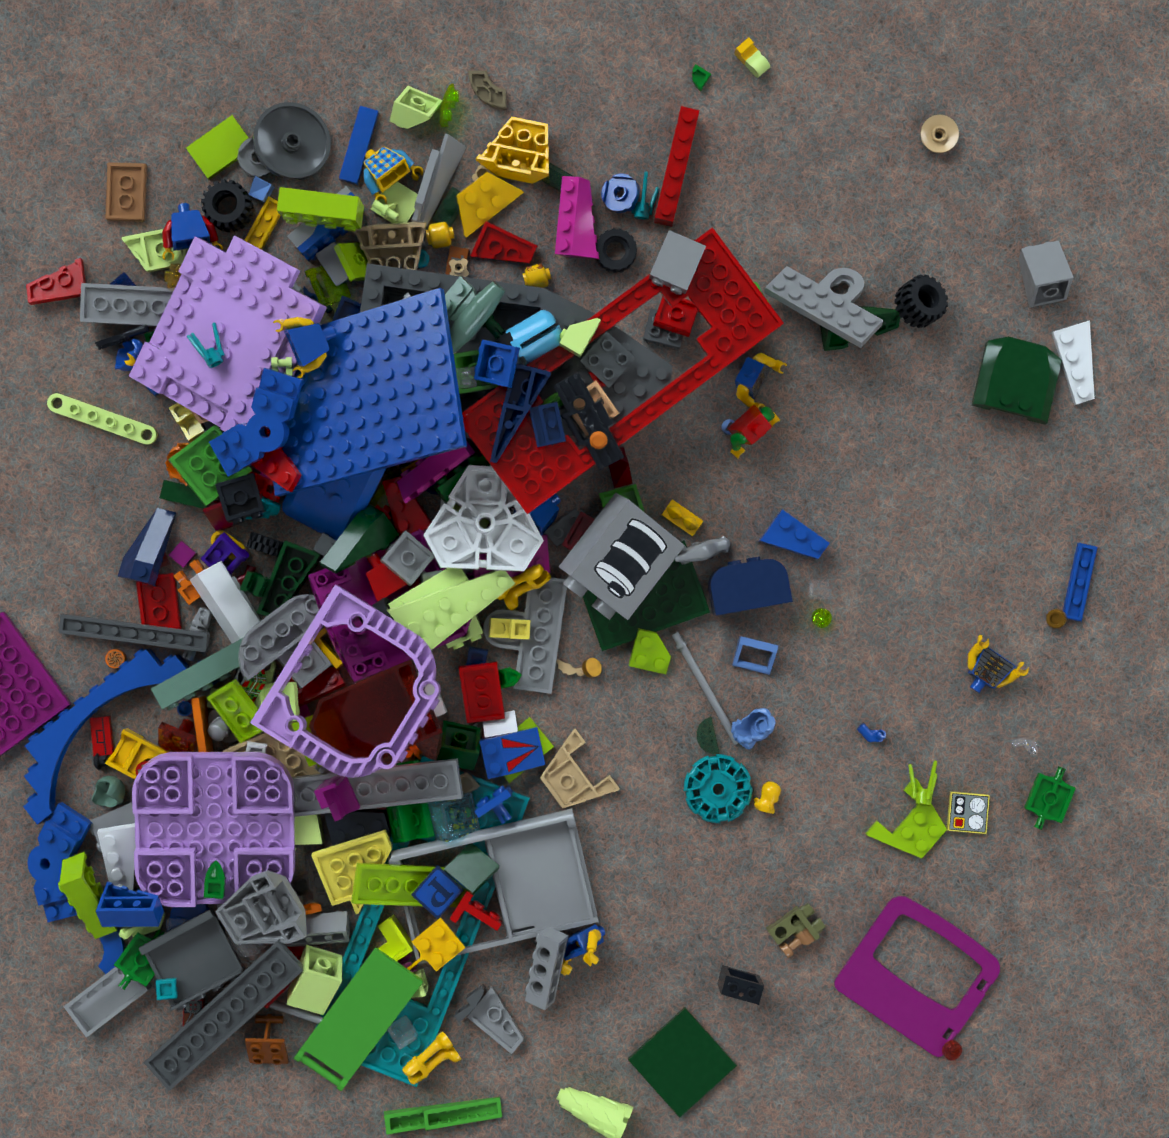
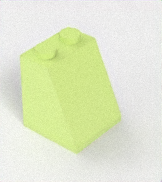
(318, 982)

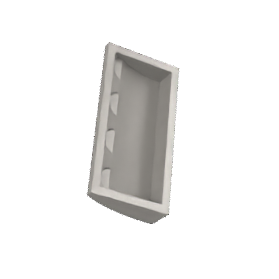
(103, 1001)

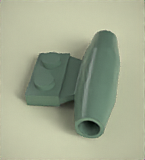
(470, 309)

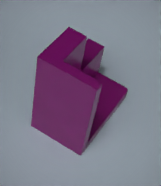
(338, 796)

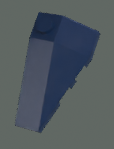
(146, 553)

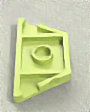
(149, 250)

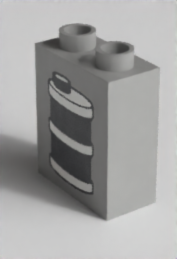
(620, 558)

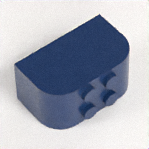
(748, 586)

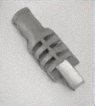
(200, 623)

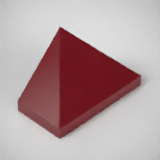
(621, 472)

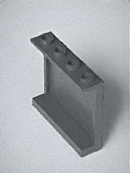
(196, 955)

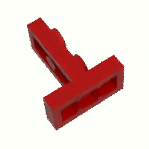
(476, 909)

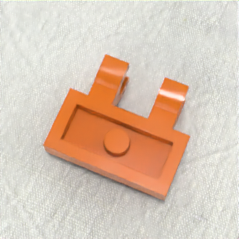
(187, 590)

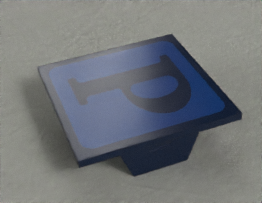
(437, 892)

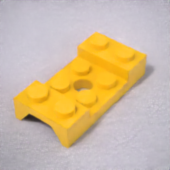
(131, 751)

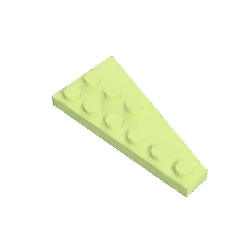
(447, 610)

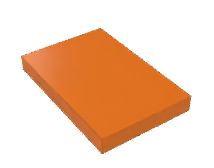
(200, 715)

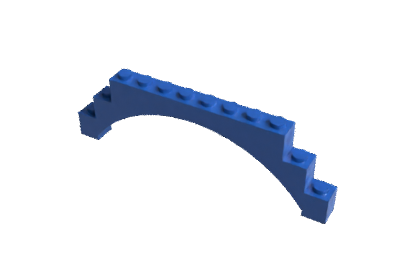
(52, 743)

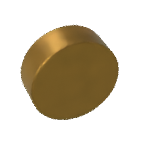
(1056, 618)
(591, 667)

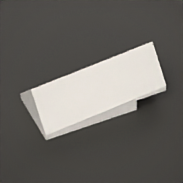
(226, 601)

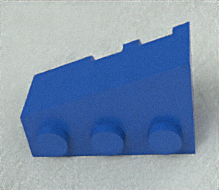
(791, 535)
(128, 908)

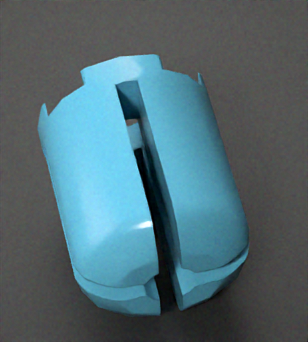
(530, 328)

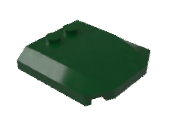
(1017, 378)

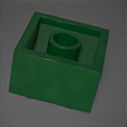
(459, 743)

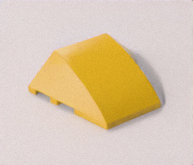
(518, 151)

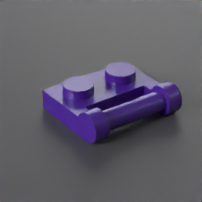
(221, 550)

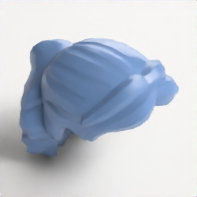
(753, 728)

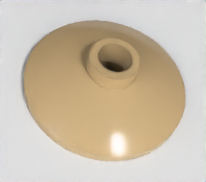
(943, 125)

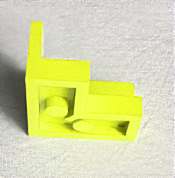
(398, 941)

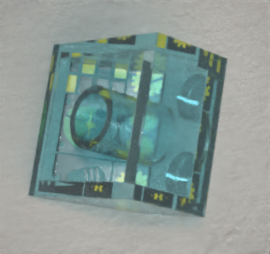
(454, 818)

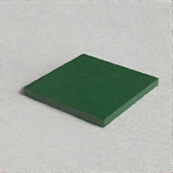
(682, 1062)

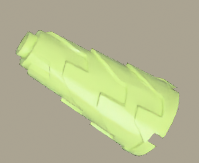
(599, 1113)

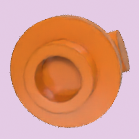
(413, 752)

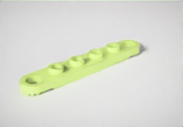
(102, 419)

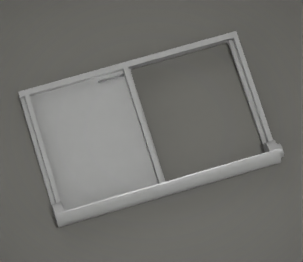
(538, 877)

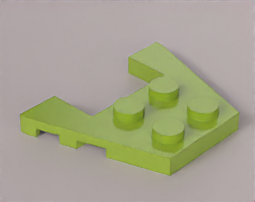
(916, 832)

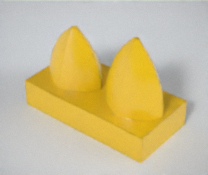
(682, 517)

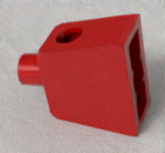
(382, 579)

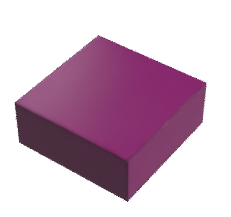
(182, 554)

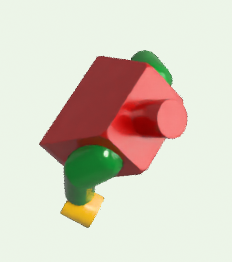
(751, 428)

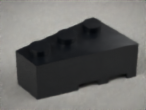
(356, 825)

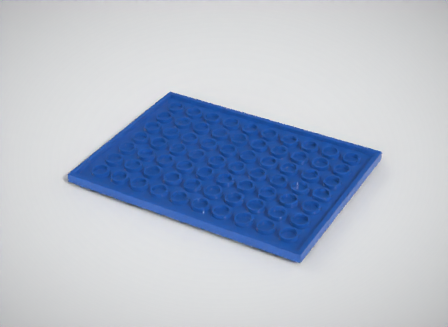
(378, 395)

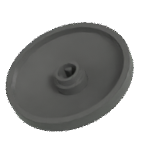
(291, 141)

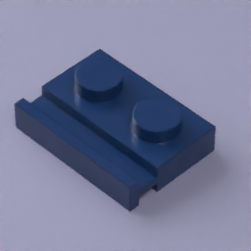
(547, 424)

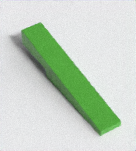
(442, 1115)

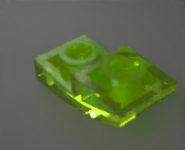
(449, 101)

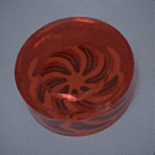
(952, 1050)

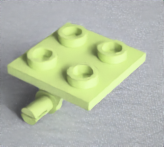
(399, 204)

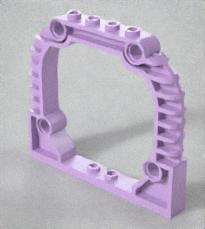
(276, 712)

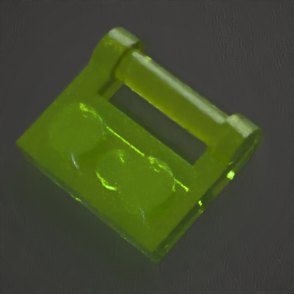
(335, 292)

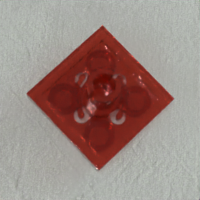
(177, 738)

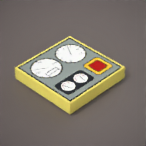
(967, 812)

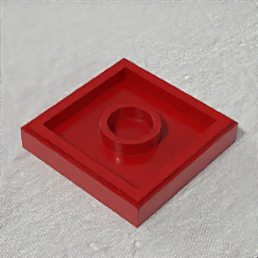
(676, 319)

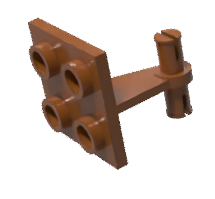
(266, 1049)

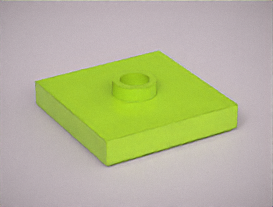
(352, 260)

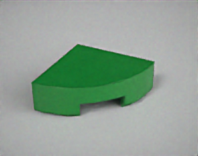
(700, 77)

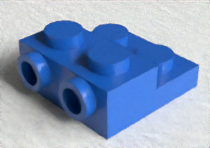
(496, 363)

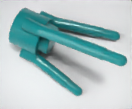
(642, 209)
(211, 356)
(271, 506)

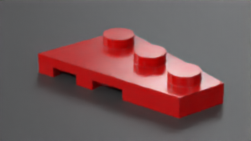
(406, 516)

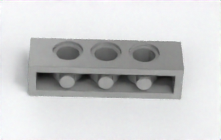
(546, 968)

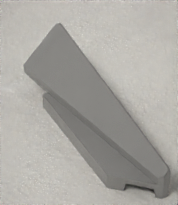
(437, 177)

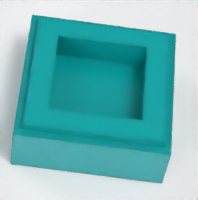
(166, 988)

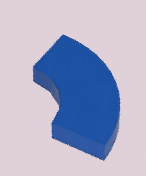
(113, 948)

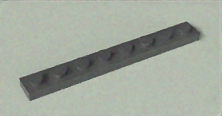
(134, 632)

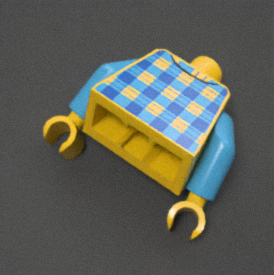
(386, 168)

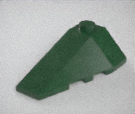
(890, 322)
(363, 536)

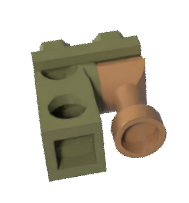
(796, 923)

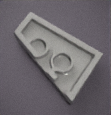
(496, 1021)

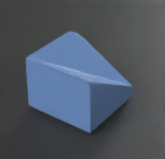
(261, 189)

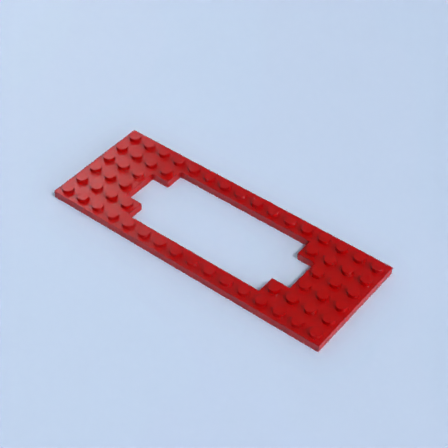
(737, 321)

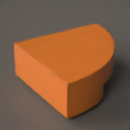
(311, 908)

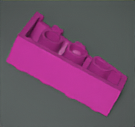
(575, 220)
(429, 471)

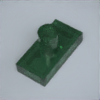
(448, 209)

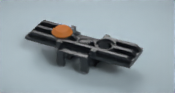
(595, 419)

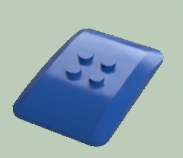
(332, 505)

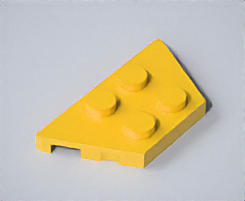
(484, 200)

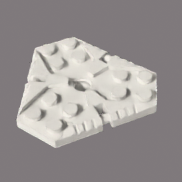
(458, 537)

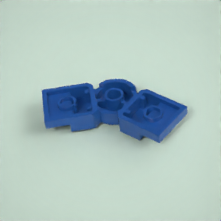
(273, 406)
(58, 840)

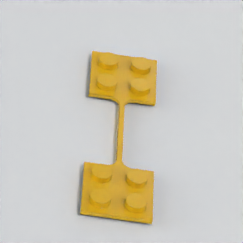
(437, 945)

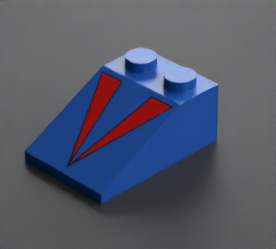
(512, 752)

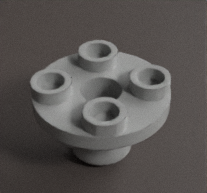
(218, 729)

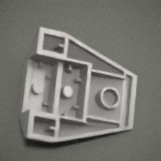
(264, 911)

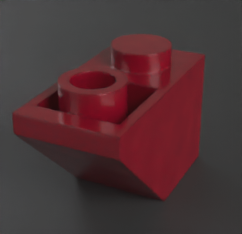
(216, 516)

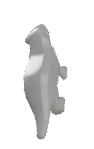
(703, 550)

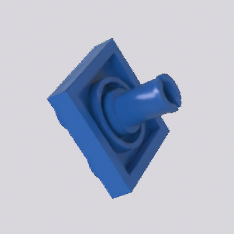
(495, 803)

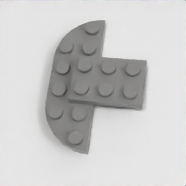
(277, 639)

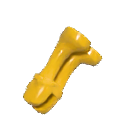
(535, 578)
(418, 1070)

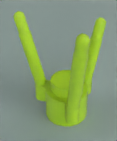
(924, 796)

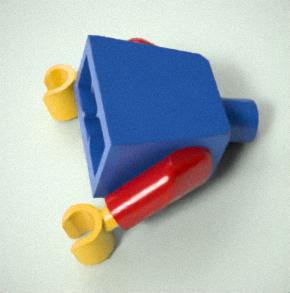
(184, 227)

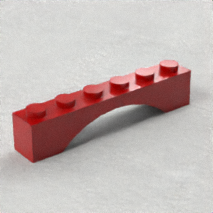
(676, 166)

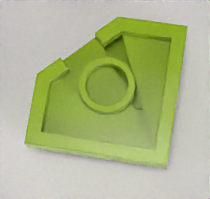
(649, 652)

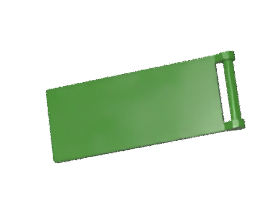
(359, 1017)

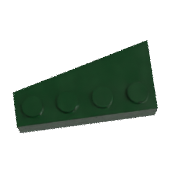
(288, 575)

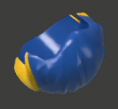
(127, 356)

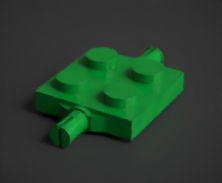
(1049, 797)
(134, 964)

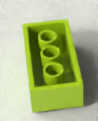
(320, 208)

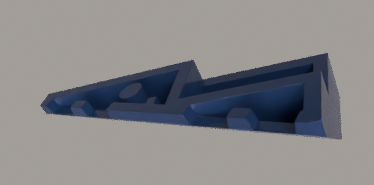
(518, 400)

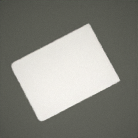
(501, 726)

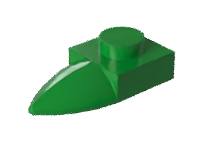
(508, 677)
(214, 882)

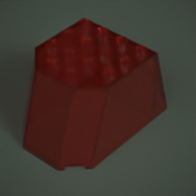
(370, 712)

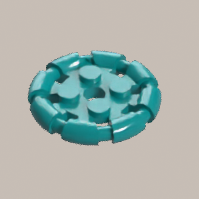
(713, 777)

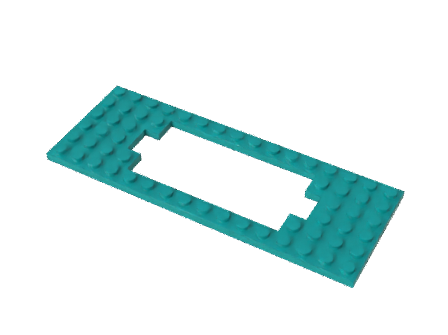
(426, 1020)

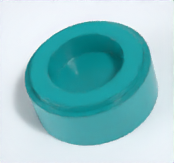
(423, 260)

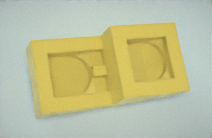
(187, 422)
(509, 628)

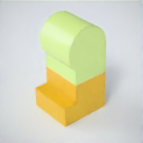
(752, 58)

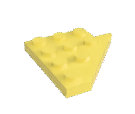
(338, 864)

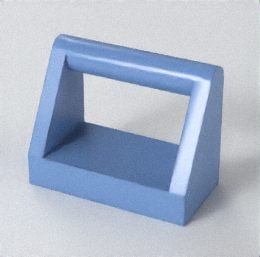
(756, 644)

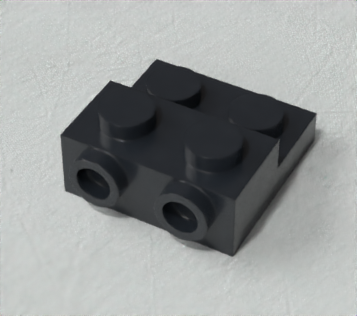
(241, 499)

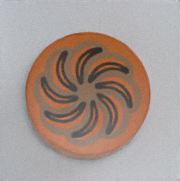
(115, 658)

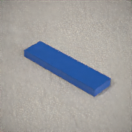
(358, 145)
(1079, 581)

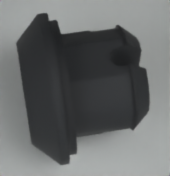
(99, 761)

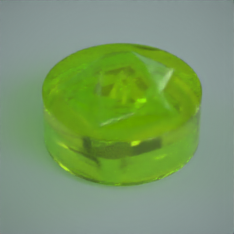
(821, 617)

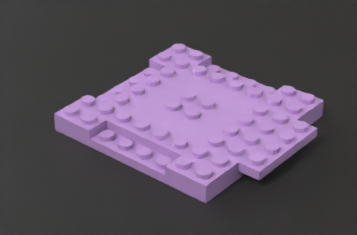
(243, 296)

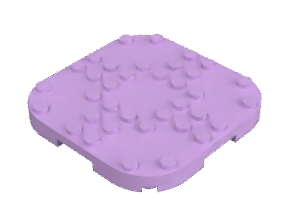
(208, 810)

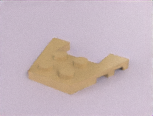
(568, 781)

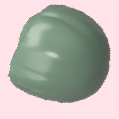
(109, 792)

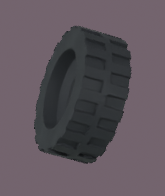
(623, 237)

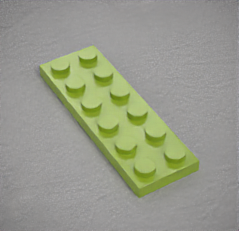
(390, 884)

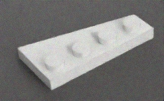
(1076, 354)
(118, 854)

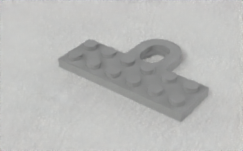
(824, 306)
(538, 653)

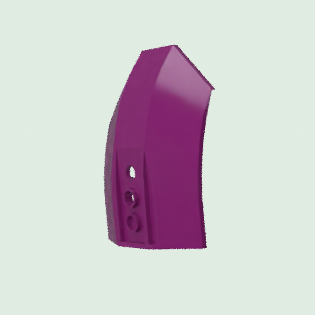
(366, 651)

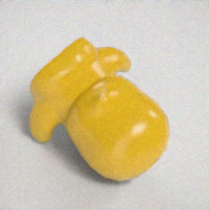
(769, 796)

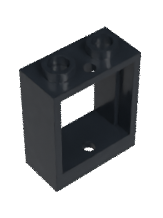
(736, 981)

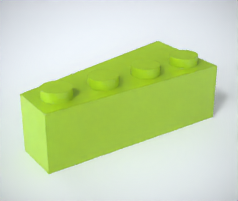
(83, 893)

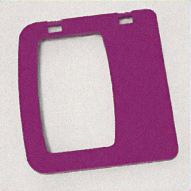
(898, 1003)

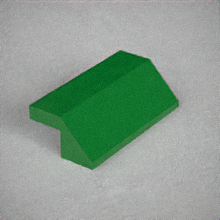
(410, 820)

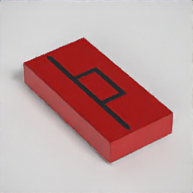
(102, 735)

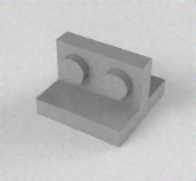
(407, 558)

